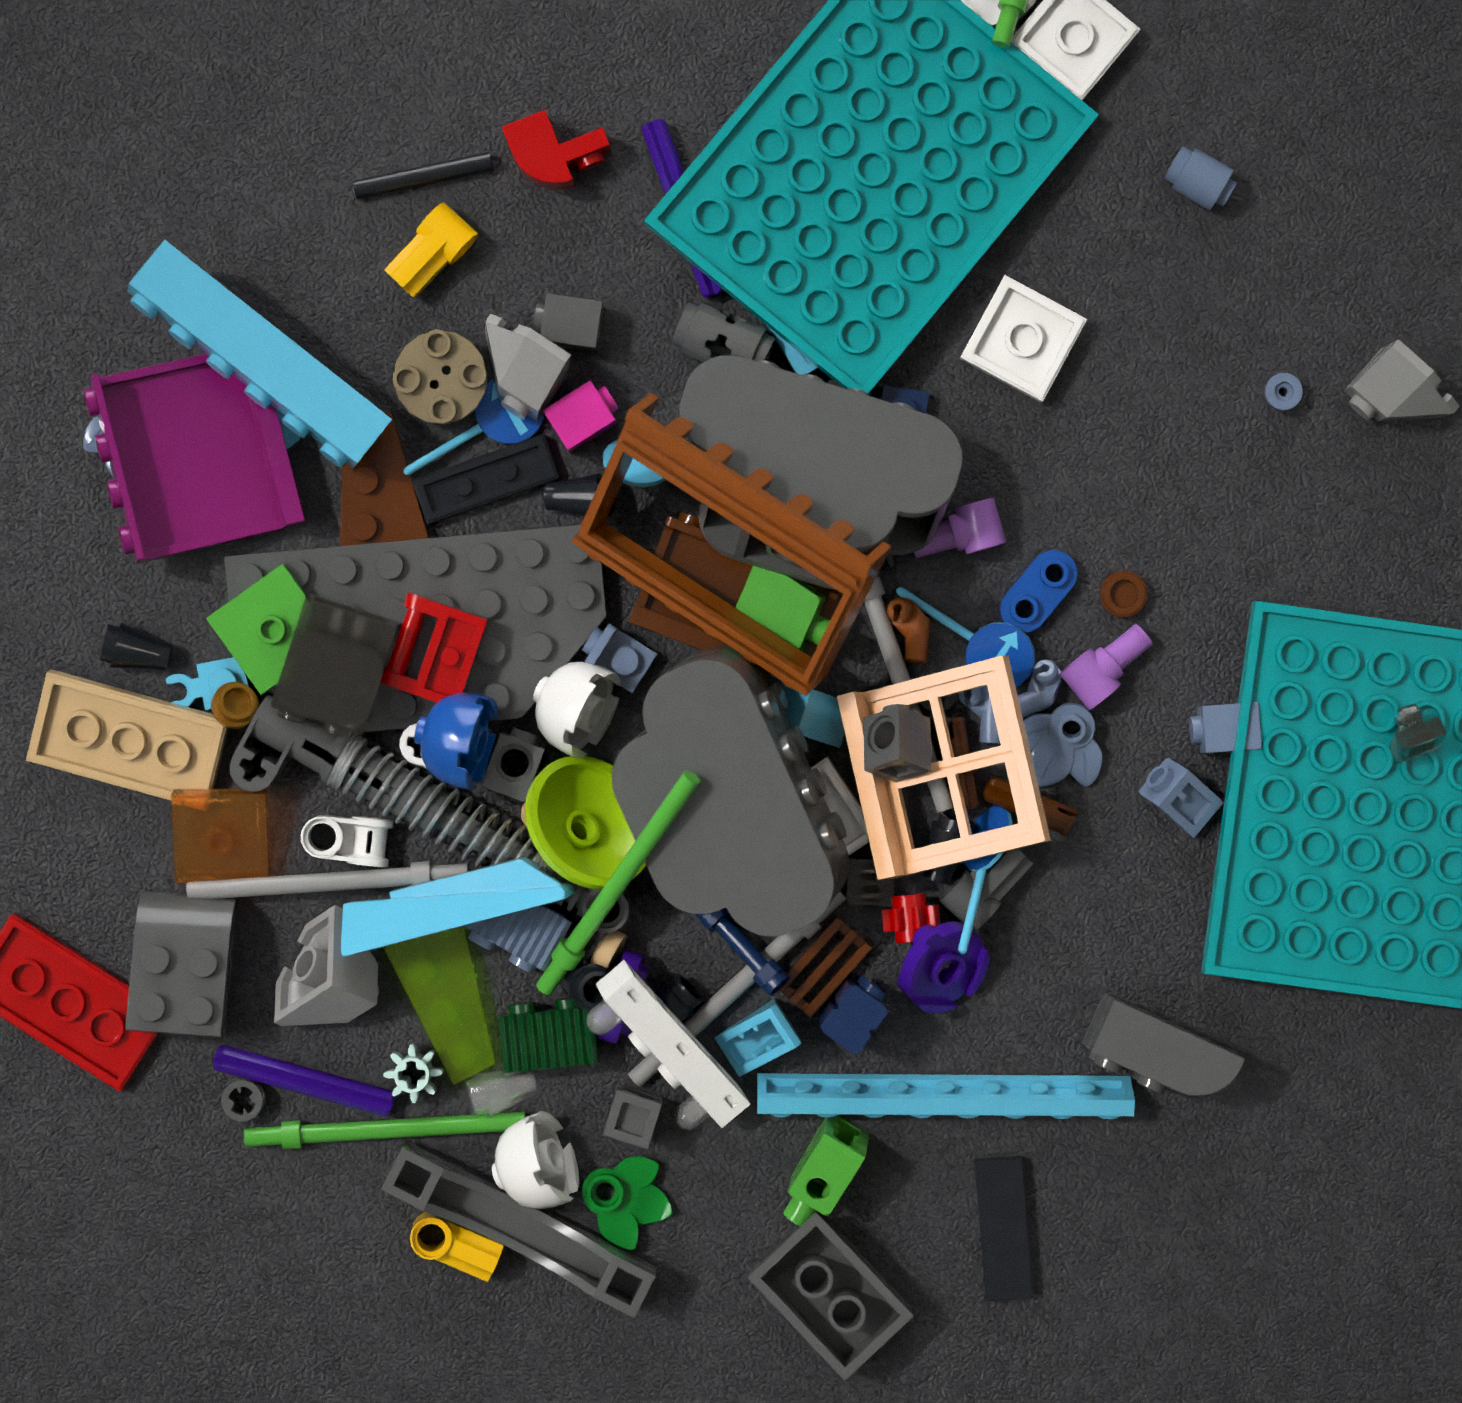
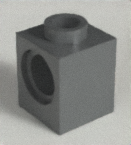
(570, 322)
(897, 743)
(500, 781)
(633, 1116)

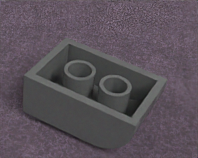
(181, 965)
(1157, 1050)
(831, 1294)

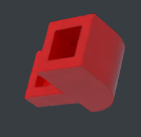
(547, 161)

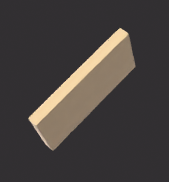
(124, 737)

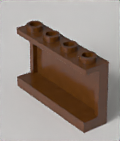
(689, 553)

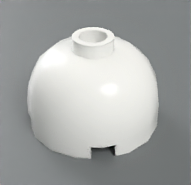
(575, 706)
(534, 1165)

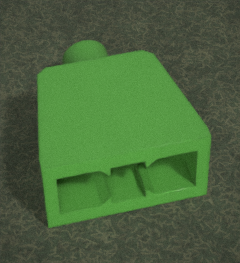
(784, 606)
(831, 1156)

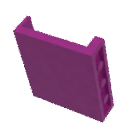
(190, 459)

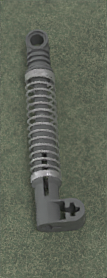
(398, 792)

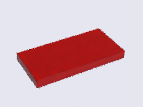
(68, 1003)

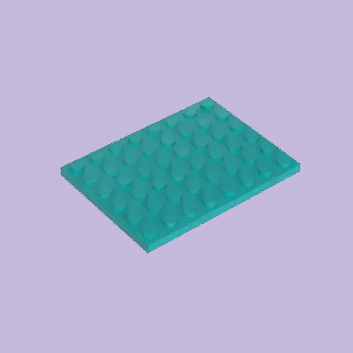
(869, 177)
(1327, 848)

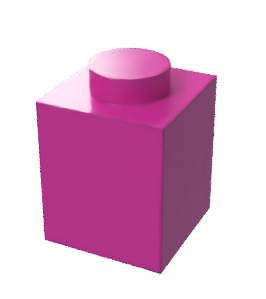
(582, 415)

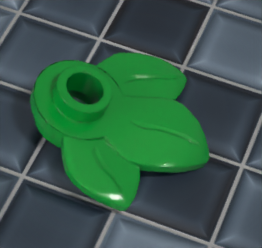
(633, 1200)

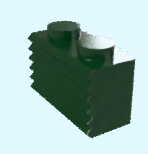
(546, 1037)

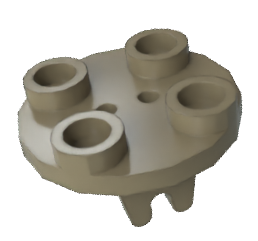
(424, 362)

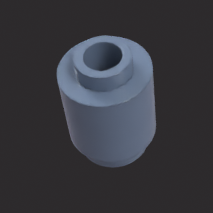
(1200, 178)

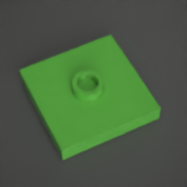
(260, 625)

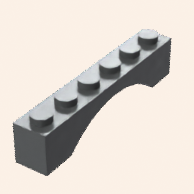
(543, 1237)

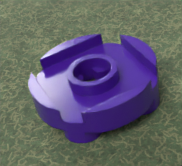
(930, 950)

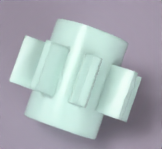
(422, 1063)

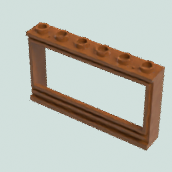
(753, 510)

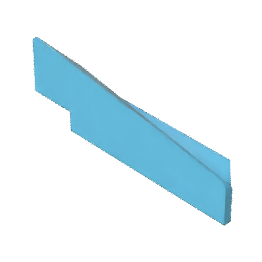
(448, 904)

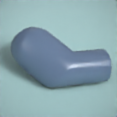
(1041, 689)
(980, 703)

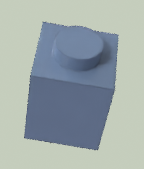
(1217, 726)

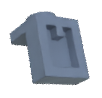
(619, 654)
(1180, 796)

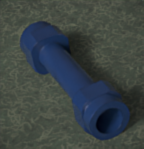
(768, 974)

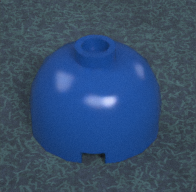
(457, 738)

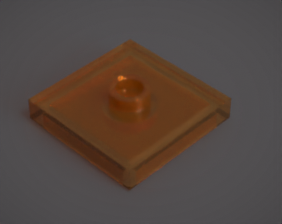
(220, 834)

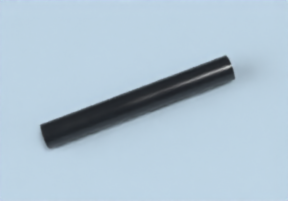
(423, 175)

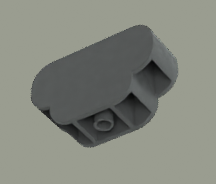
(846, 451)
(757, 821)

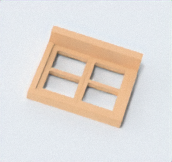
(883, 799)

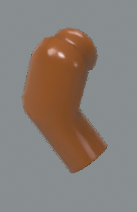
(913, 626)

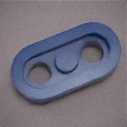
(1038, 590)

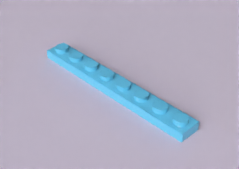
(945, 1095)

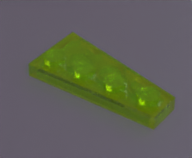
(447, 999)

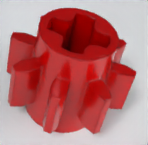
(909, 915)

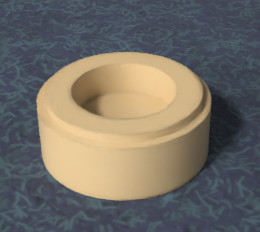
(609, 949)

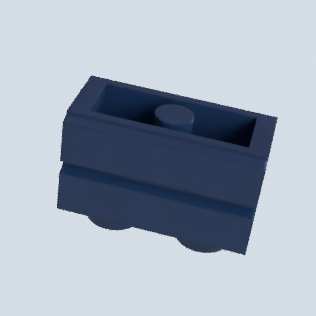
(853, 1014)

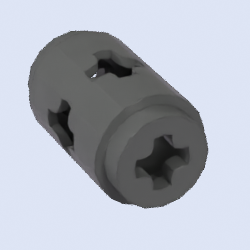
(701, 332)

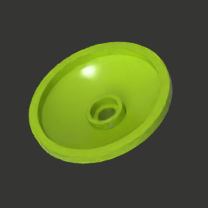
(581, 799)

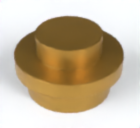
(234, 705)

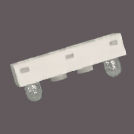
(664, 1035)

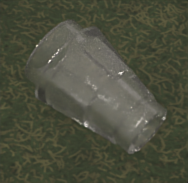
(498, 1091)

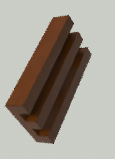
(850, 937)

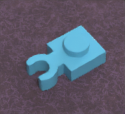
(211, 677)

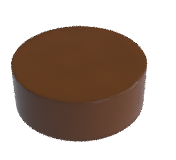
(1123, 594)

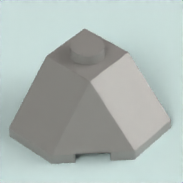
(524, 367)
(1398, 388)
(322, 982)

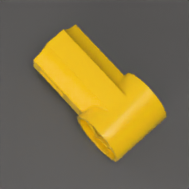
(439, 241)
(459, 1249)

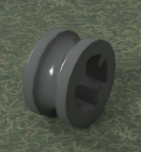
(229, 1102)

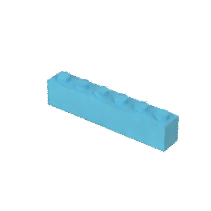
(256, 354)

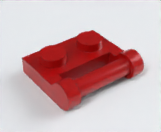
(447, 656)

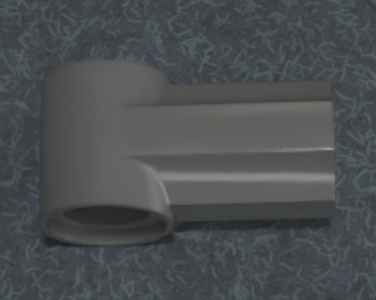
(997, 883)

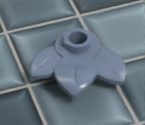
(1060, 753)

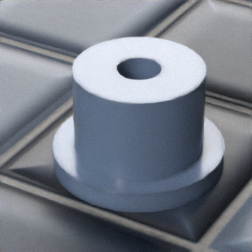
(1291, 386)

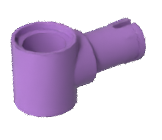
(969, 529)
(1097, 672)

